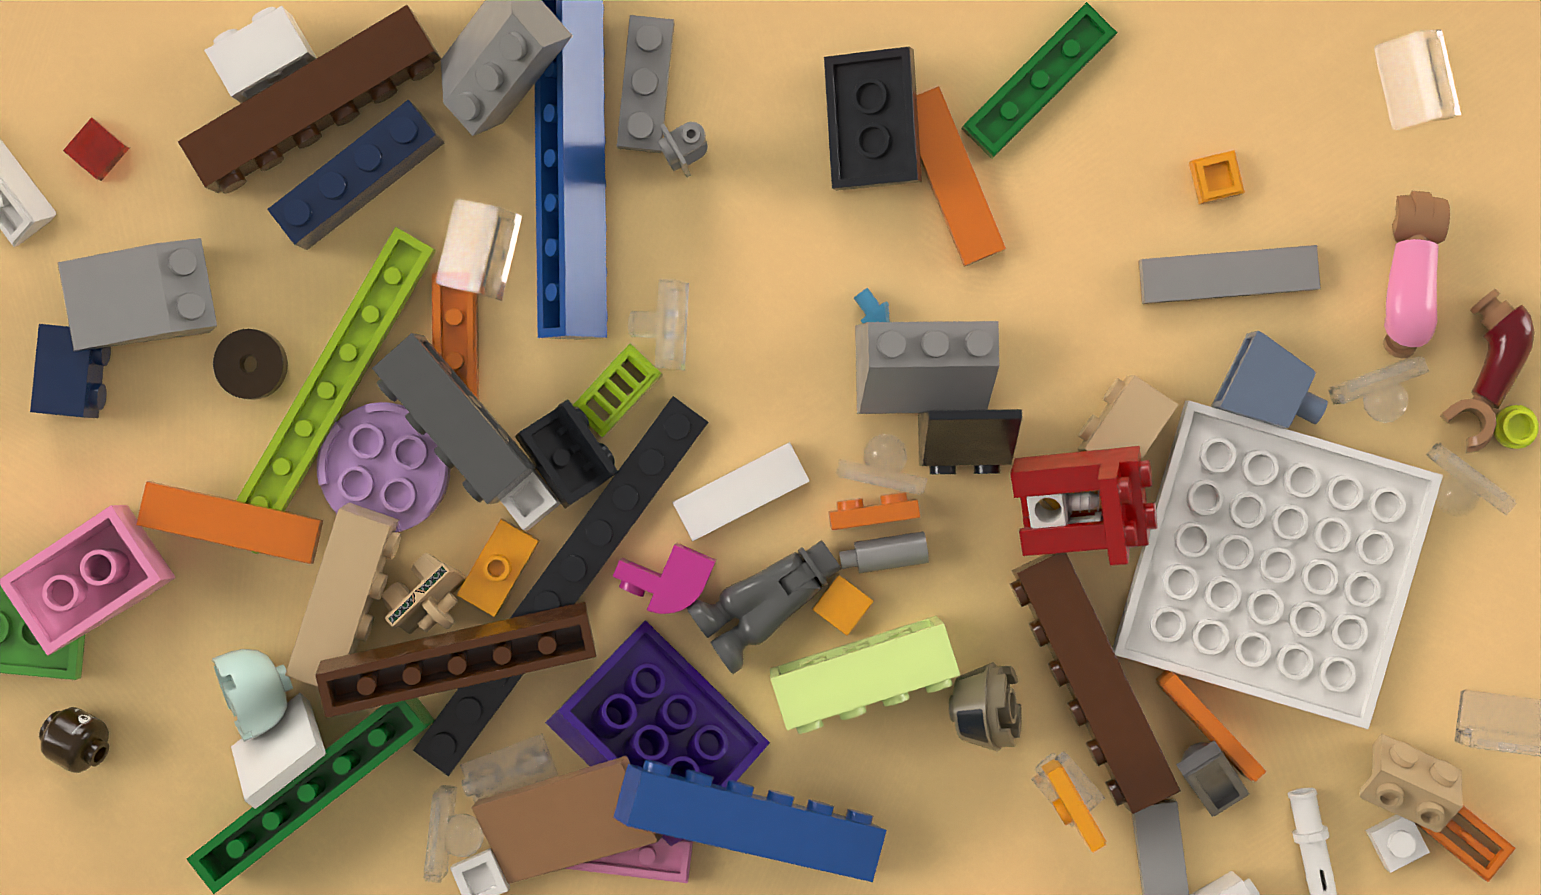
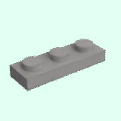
(645, 83)

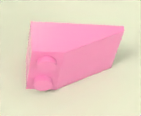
(86, 578)

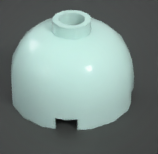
(252, 690)

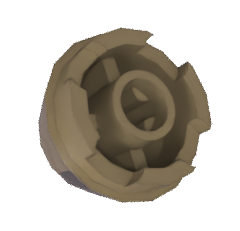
(986, 707)

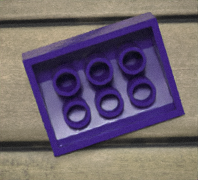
(657, 709)

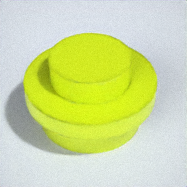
(1516, 426)

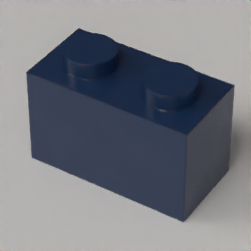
(65, 379)

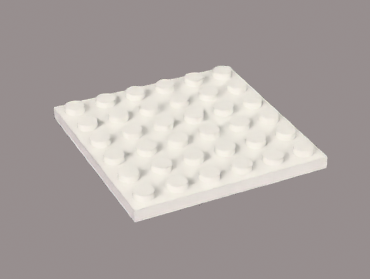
(1277, 564)

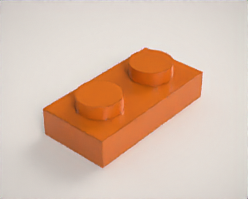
(892, 508)

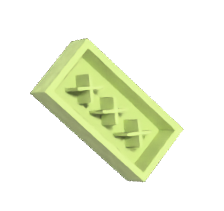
(864, 673)

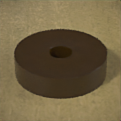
(230, 359)

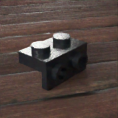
(567, 453)

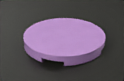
(382, 465)

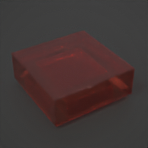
(96, 149)

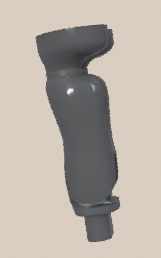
(763, 601)

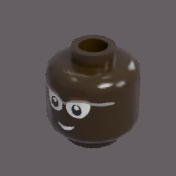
(74, 739)

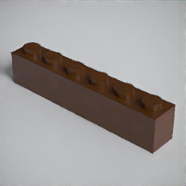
(310, 101)
(455, 659)
(1095, 680)

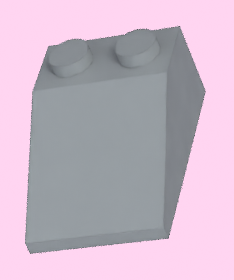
(138, 295)

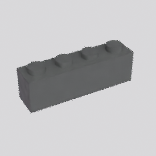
(453, 419)

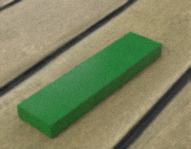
(1039, 80)

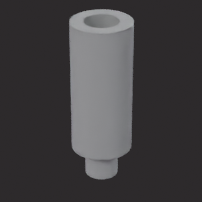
(886, 553)

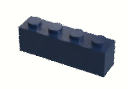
(356, 176)

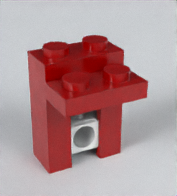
(1117, 527)

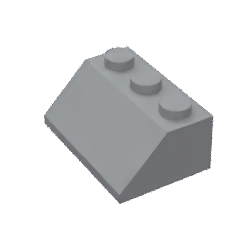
(499, 60)
(925, 366)

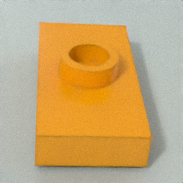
(498, 567)
(1072, 807)

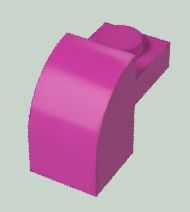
(676, 586)

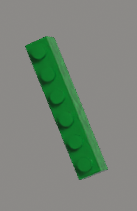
(310, 792)

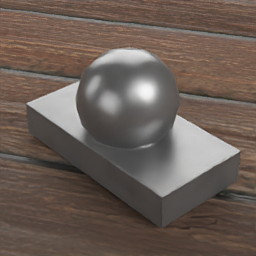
(1211, 777)

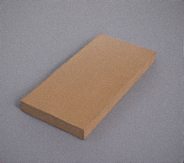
(559, 822)

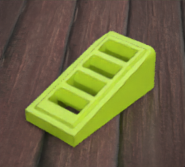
(651, 373)

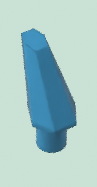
(872, 309)

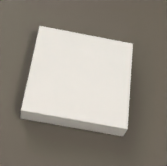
(280, 754)

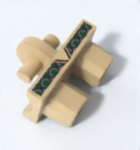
(428, 601)

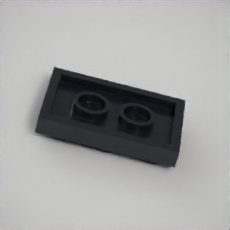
(872, 118)

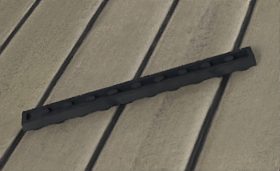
(571, 571)

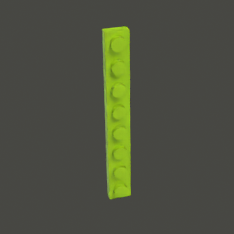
(338, 372)

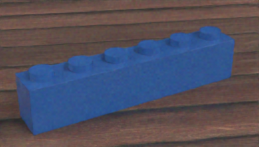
(749, 822)

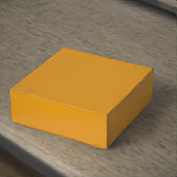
(1216, 177)
(842, 604)

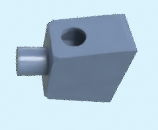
(1269, 385)

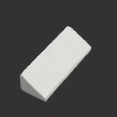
(21, 203)

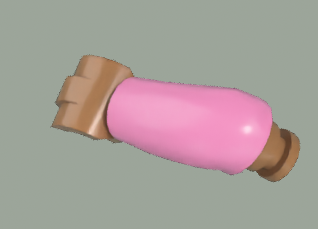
(1412, 285)

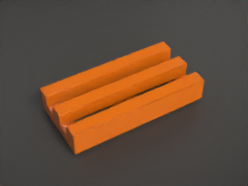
(1496, 861)

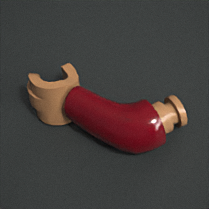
(1509, 345)

